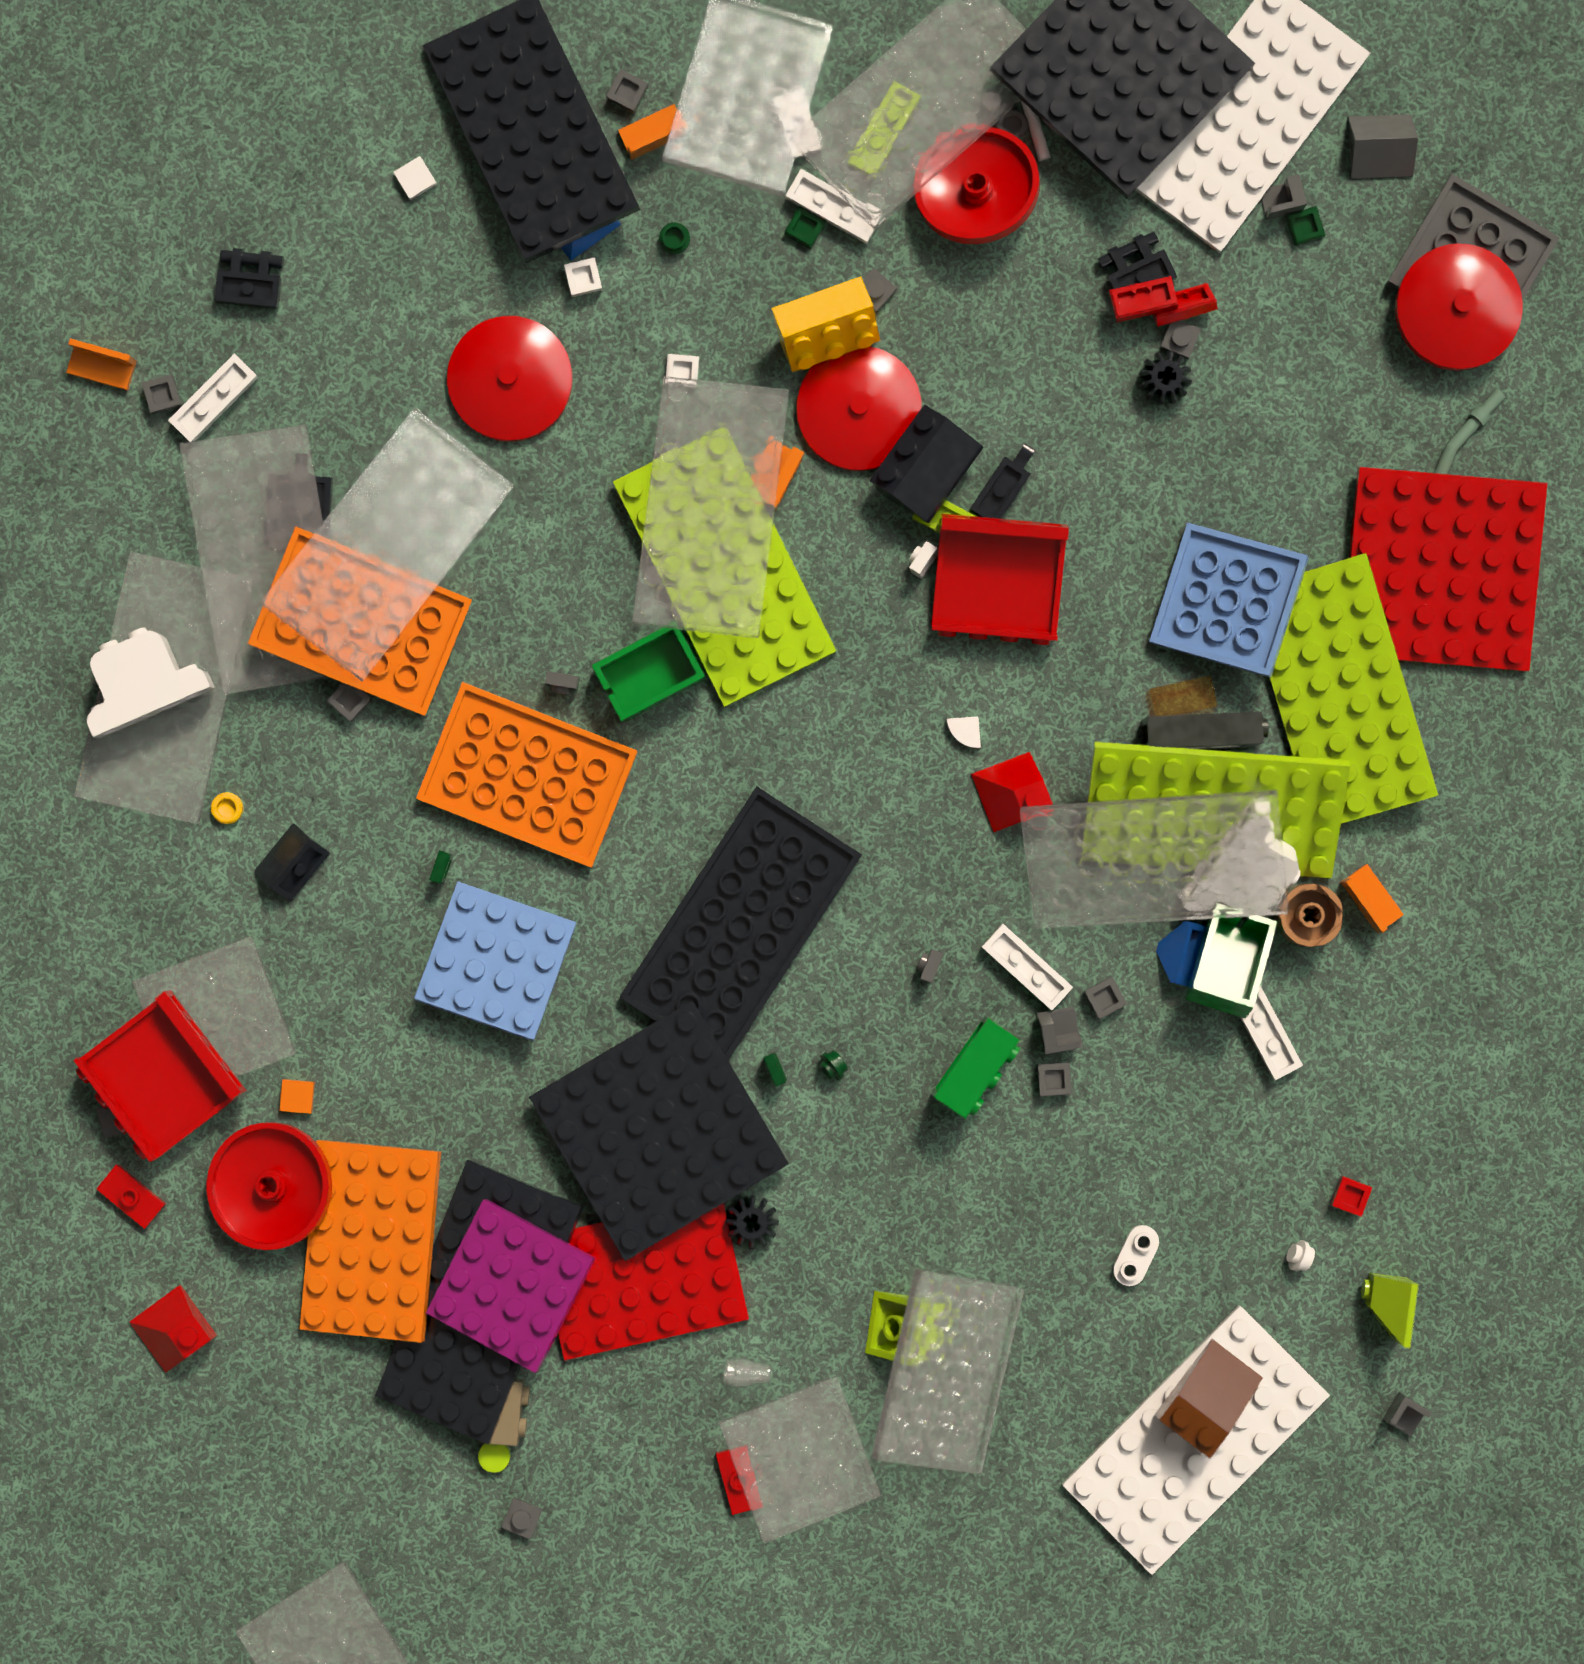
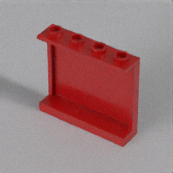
(999, 578)
(159, 1077)

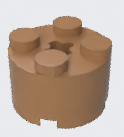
(1326, 915)

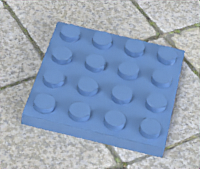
(1229, 599)
(495, 961)

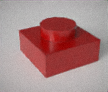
(1351, 1196)

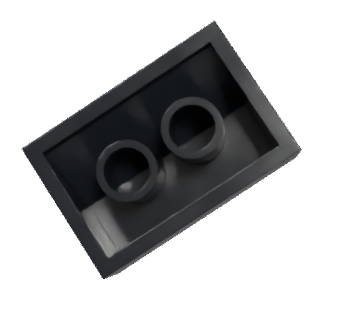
(926, 464)

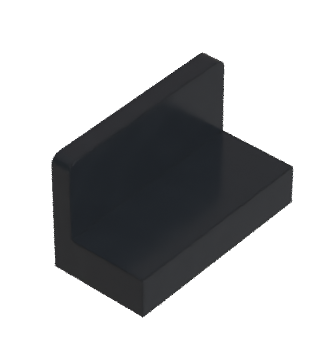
(291, 862)

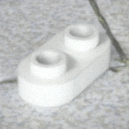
(1134, 1255)

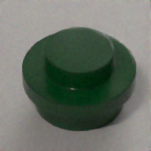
(674, 238)
(833, 1065)

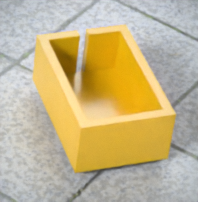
(826, 324)

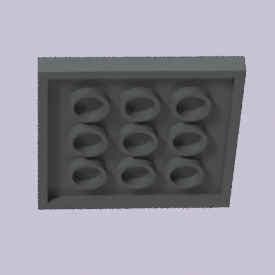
(1474, 218)

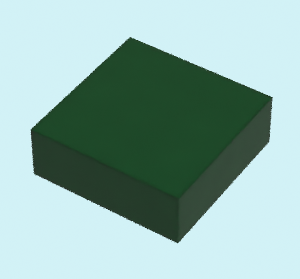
(1305, 226)
(805, 227)
(441, 867)
(775, 1069)

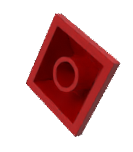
(1008, 788)
(172, 1328)

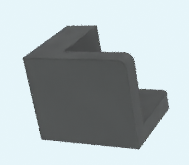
(1284, 198)
(1059, 1030)
(1405, 1414)

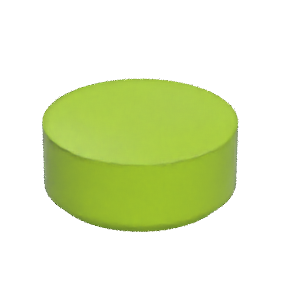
(494, 1457)

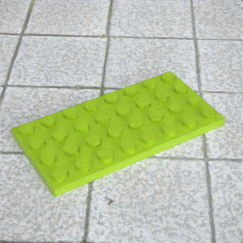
(789, 628)
(1347, 691)
(1308, 789)

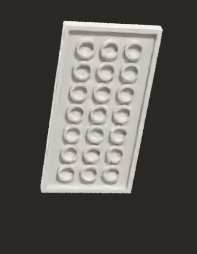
(1260, 124)
(1157, 1486)

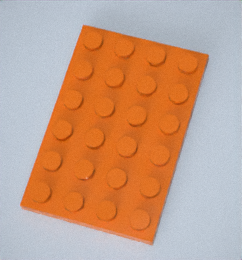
(409, 667)
(527, 774)
(374, 1244)

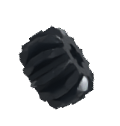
(1174, 386)
(762, 1220)

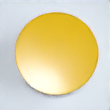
(227, 808)

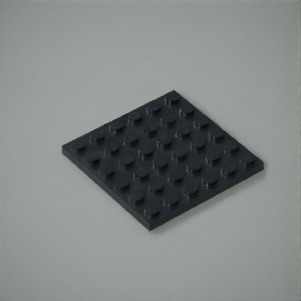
(1122, 79)
(658, 1130)

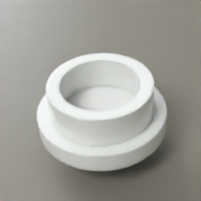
(1300, 1256)

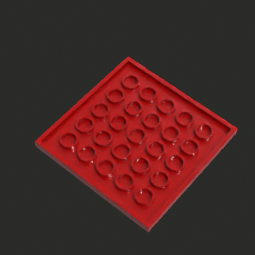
(1453, 563)

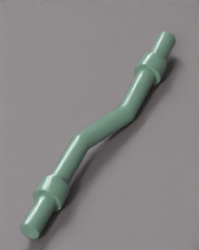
(1478, 417)

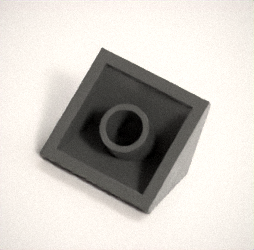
(1382, 146)

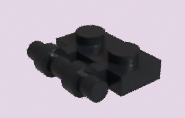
(1149, 268)
(249, 288)

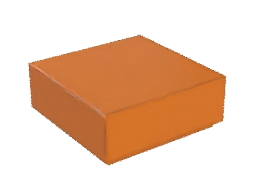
(297, 1096)

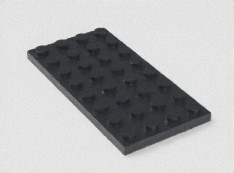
(531, 128)
(743, 919)
(450, 1373)

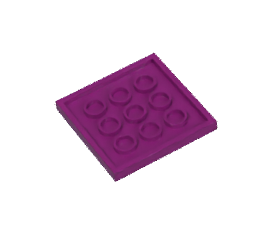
(510, 1285)

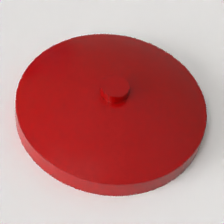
(982, 190)
(1458, 307)
(509, 378)
(857, 407)
(269, 1186)

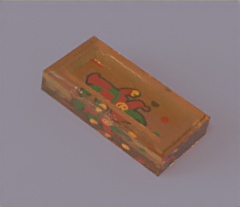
(1183, 697)

